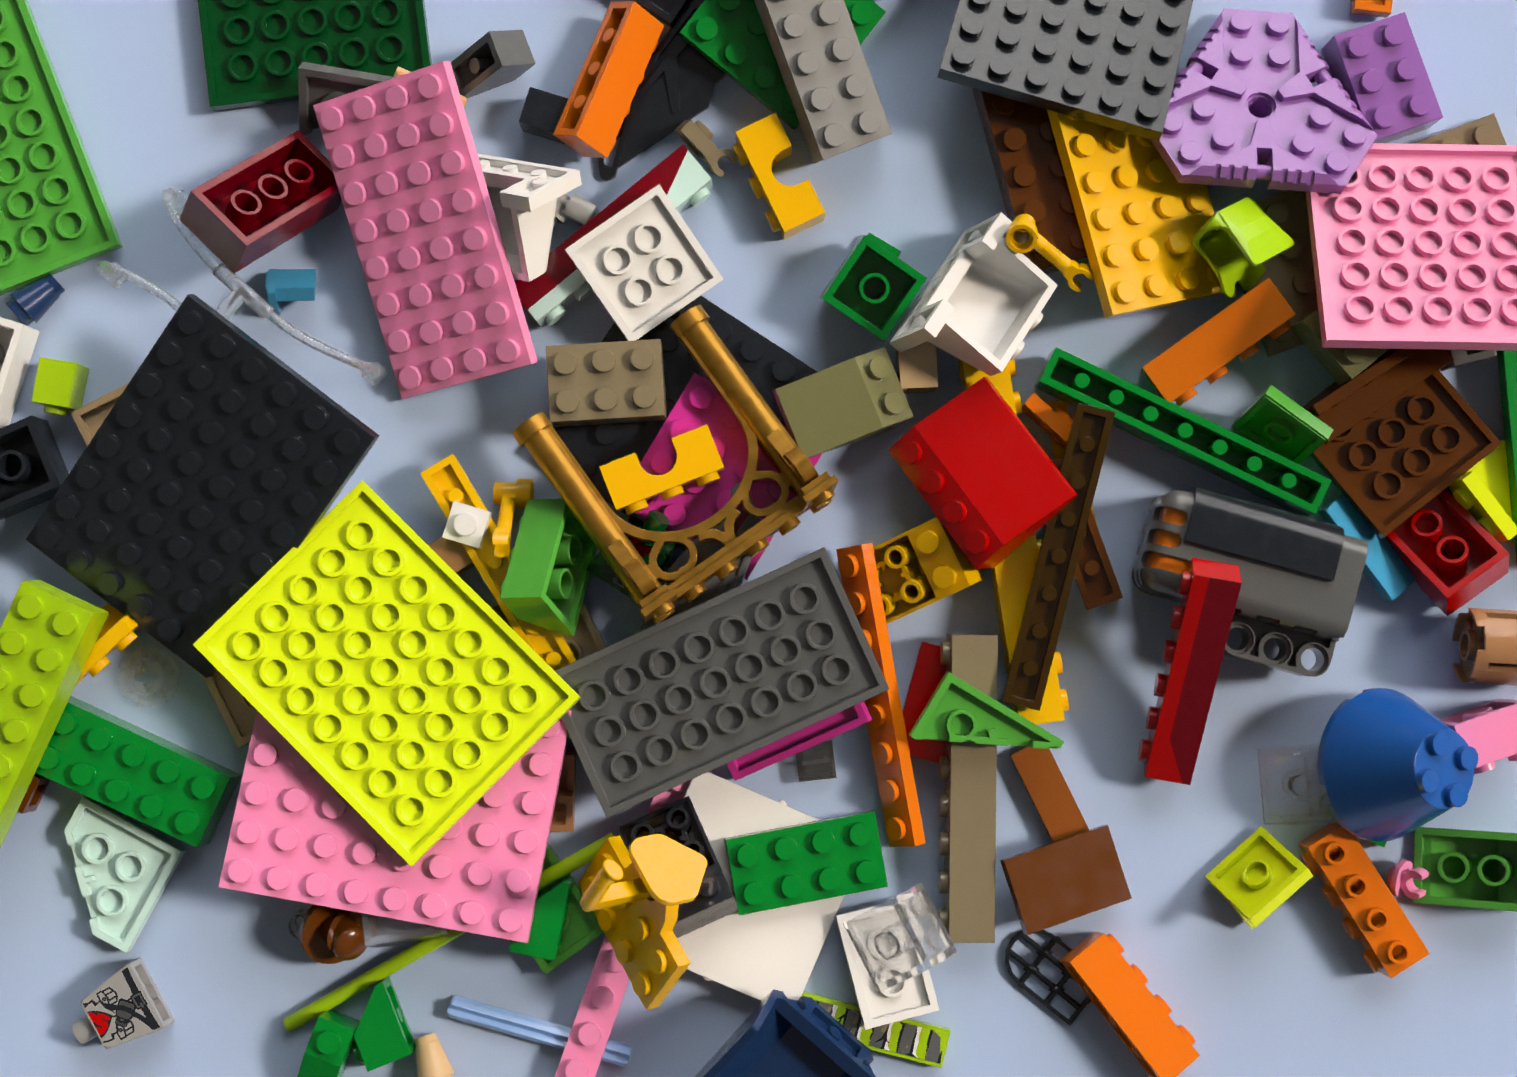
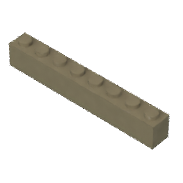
(969, 804)

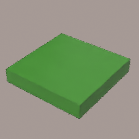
(1282, 426)

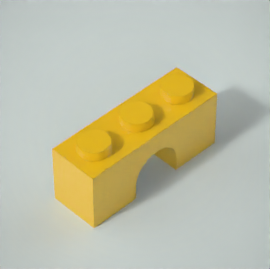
(789, 207)
(633, 486)

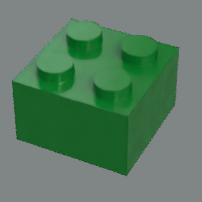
(873, 287)

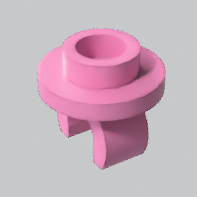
(1401, 879)

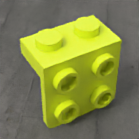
(1486, 494)

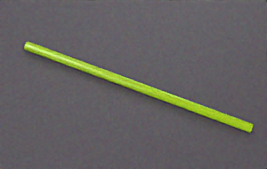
(424, 947)

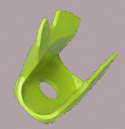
(1238, 243)

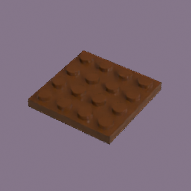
(1404, 451)

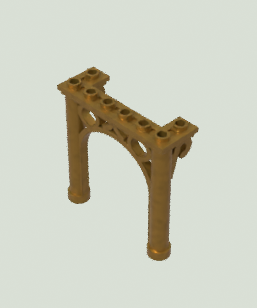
(759, 426)

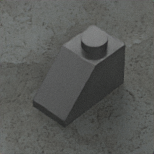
(492, 62)

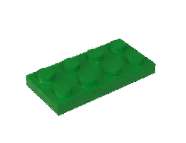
(806, 862)

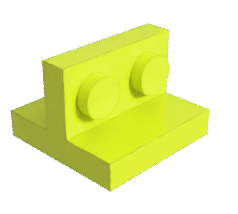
(1258, 877)

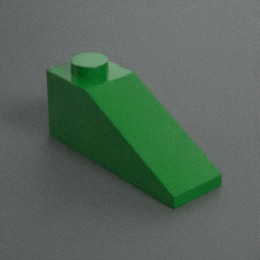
(329, 1045)

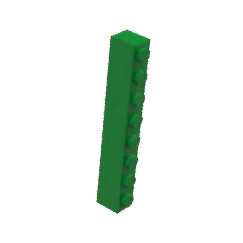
(1184, 433)

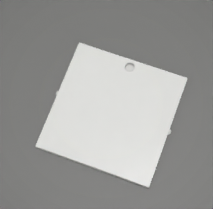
(762, 947)

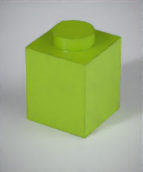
(59, 386)

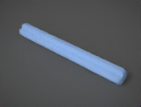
(527, 1027)

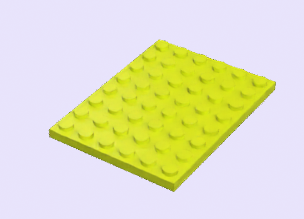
(387, 673)

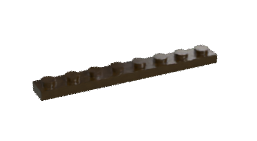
(1058, 559)

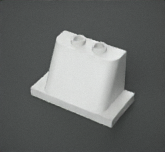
(525, 208)
(979, 301)

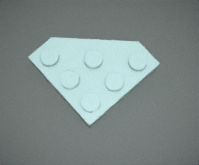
(118, 870)

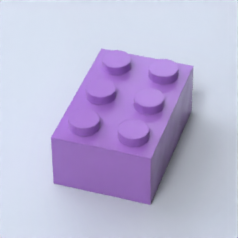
(1385, 77)

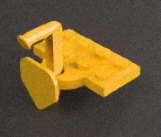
(638, 904)

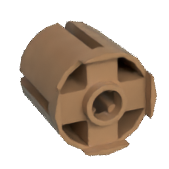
(1486, 646)

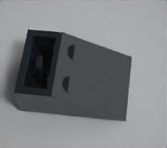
(683, 825)

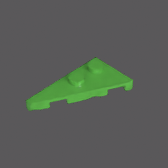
(968, 715)

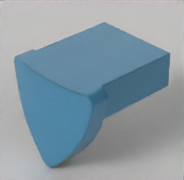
(290, 286)

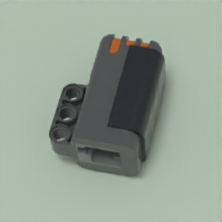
(1293, 571)

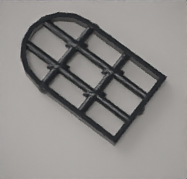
(1033, 969)

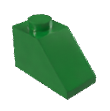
(547, 923)
(383, 1029)

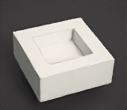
(467, 524)

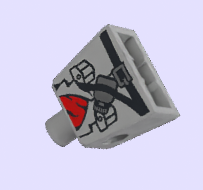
(123, 1008)

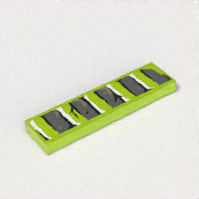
(903, 1039)

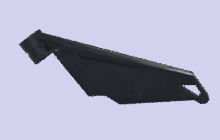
(673, 89)

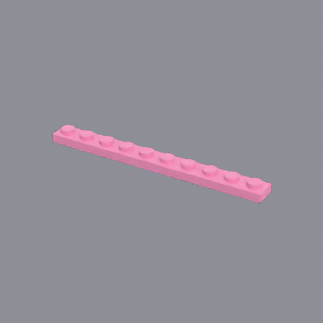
(602, 994)

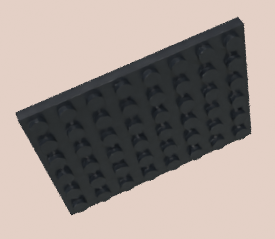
(199, 480)

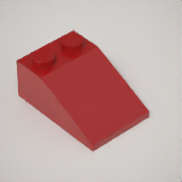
(1449, 552)

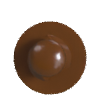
(331, 934)

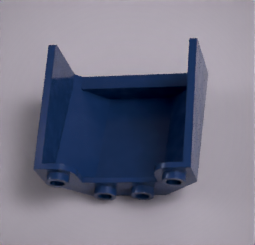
(790, 1041)

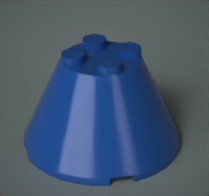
(1391, 765)

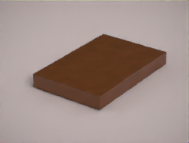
(1065, 879)

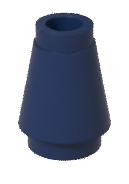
(35, 299)

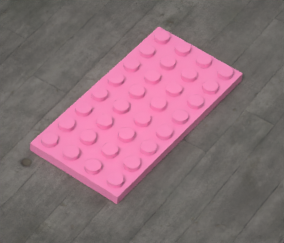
(425, 230)

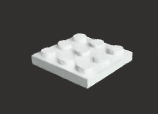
(644, 264)

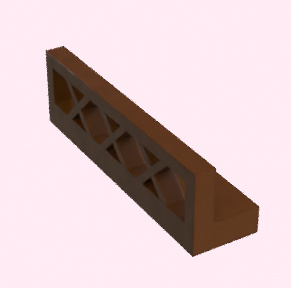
(1377, 387)
(1093, 570)

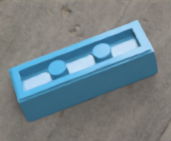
(1382, 565)

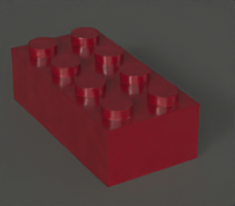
(262, 201)

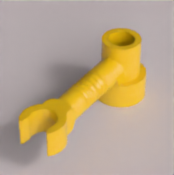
(1025, 241)
(509, 496)

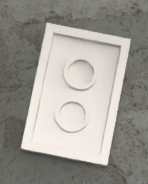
(894, 1004)

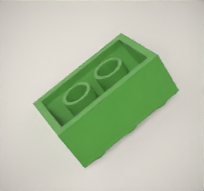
(548, 567)

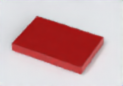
(923, 683)

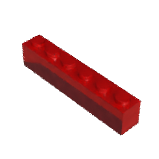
(1190, 671)

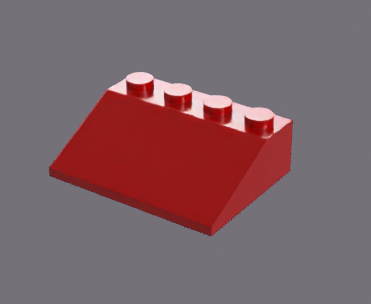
(982, 474)

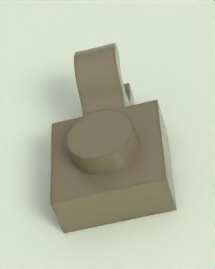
(698, 138)

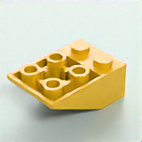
(921, 569)

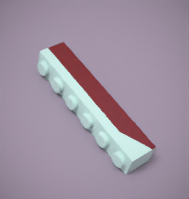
(562, 283)

